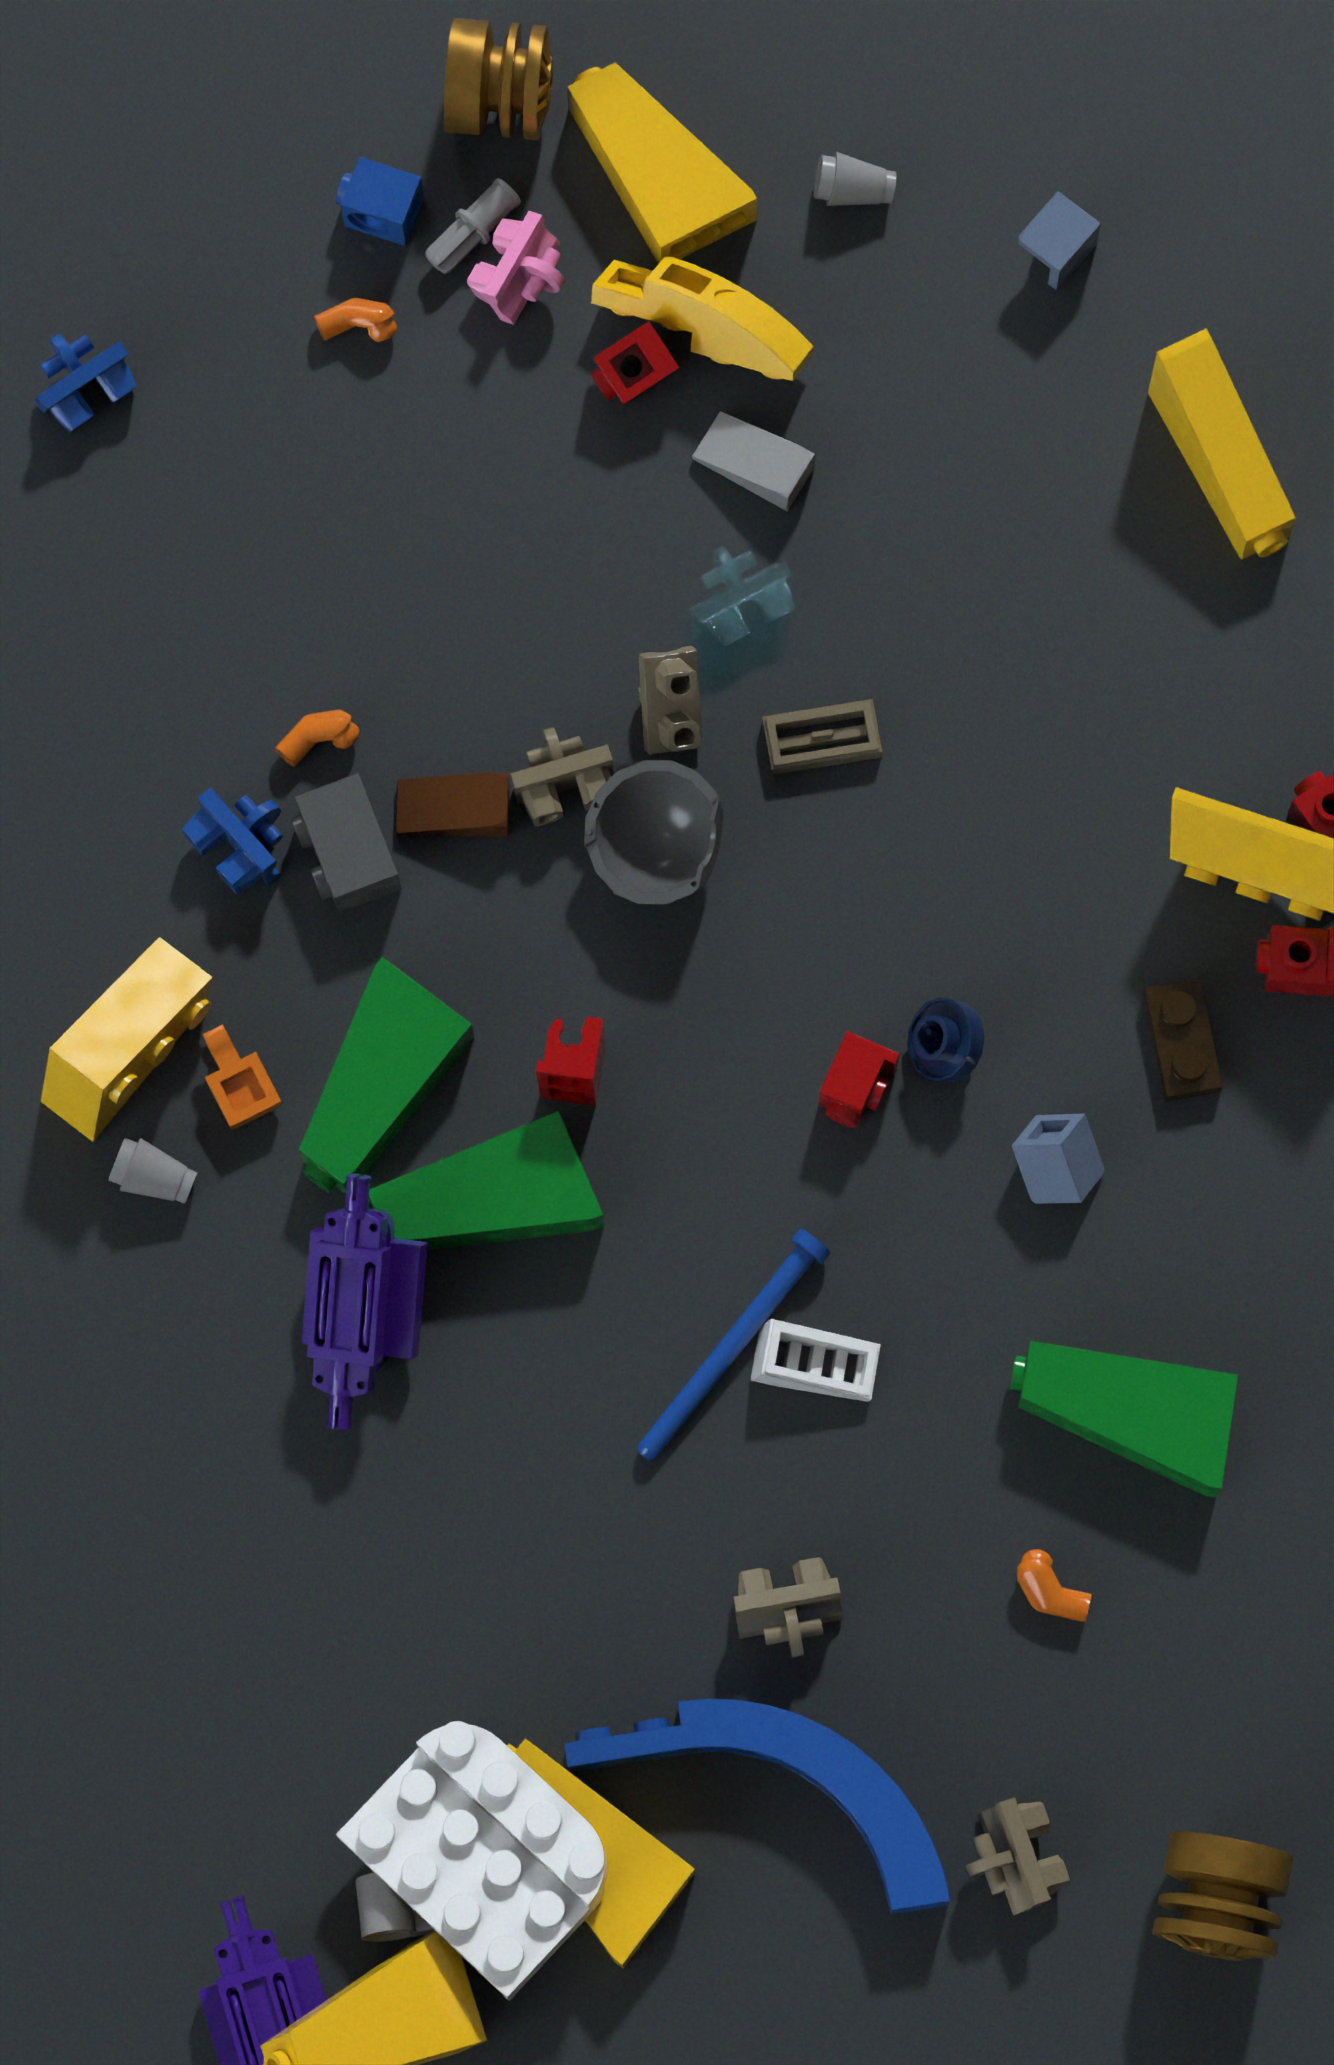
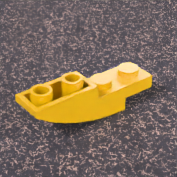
(722, 317)

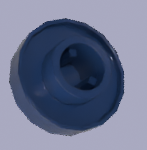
(945, 1040)

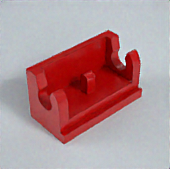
(572, 1071)

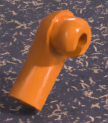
(357, 313)
(316, 728)
(1045, 1591)

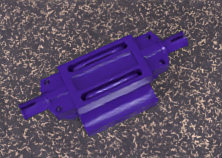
(360, 1299)
(256, 1990)

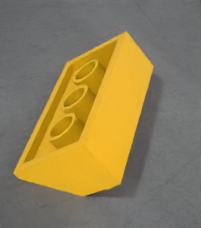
(1254, 851)

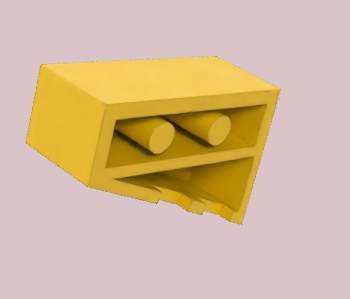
(124, 1037)

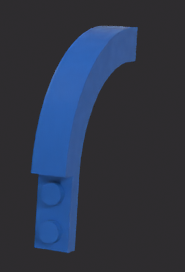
(816, 1753)

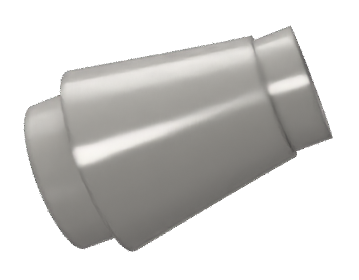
(852, 181)
(151, 1172)

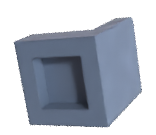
(1060, 237)
(1058, 1158)

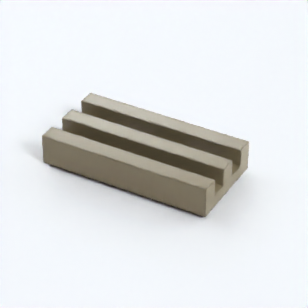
(825, 757)

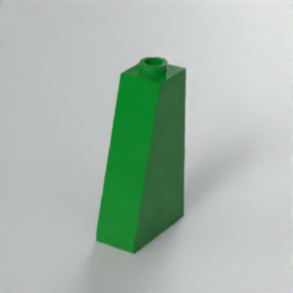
(383, 1073)
(495, 1191)
(1139, 1408)

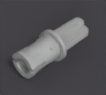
(472, 226)

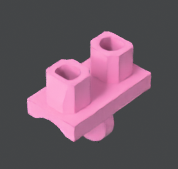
(523, 270)

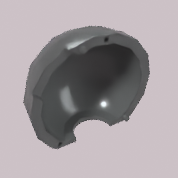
(654, 832)

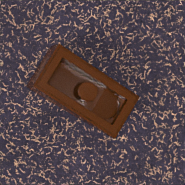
(454, 805)

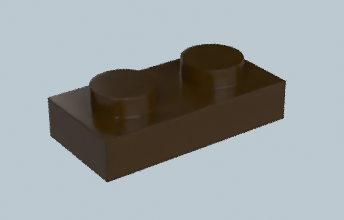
(1182, 1040)

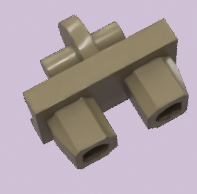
(670, 700)
(558, 769)
(787, 1611)
(1010, 1858)

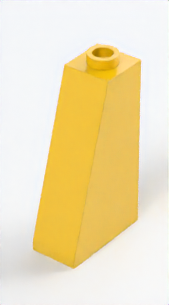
(659, 169)
(1220, 445)
(641, 1870)
(396, 2014)

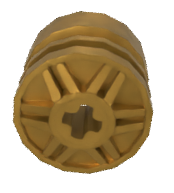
(497, 79)
(1223, 1895)

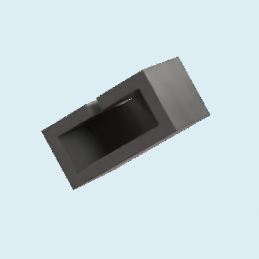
(346, 842)

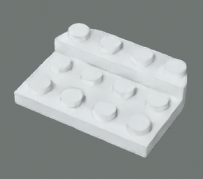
(482, 1852)

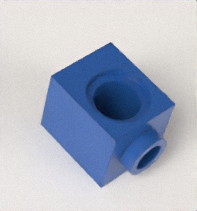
(380, 200)

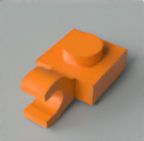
(240, 1084)

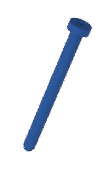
(806, 1251)

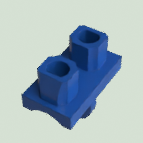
(106, 368)
(218, 822)

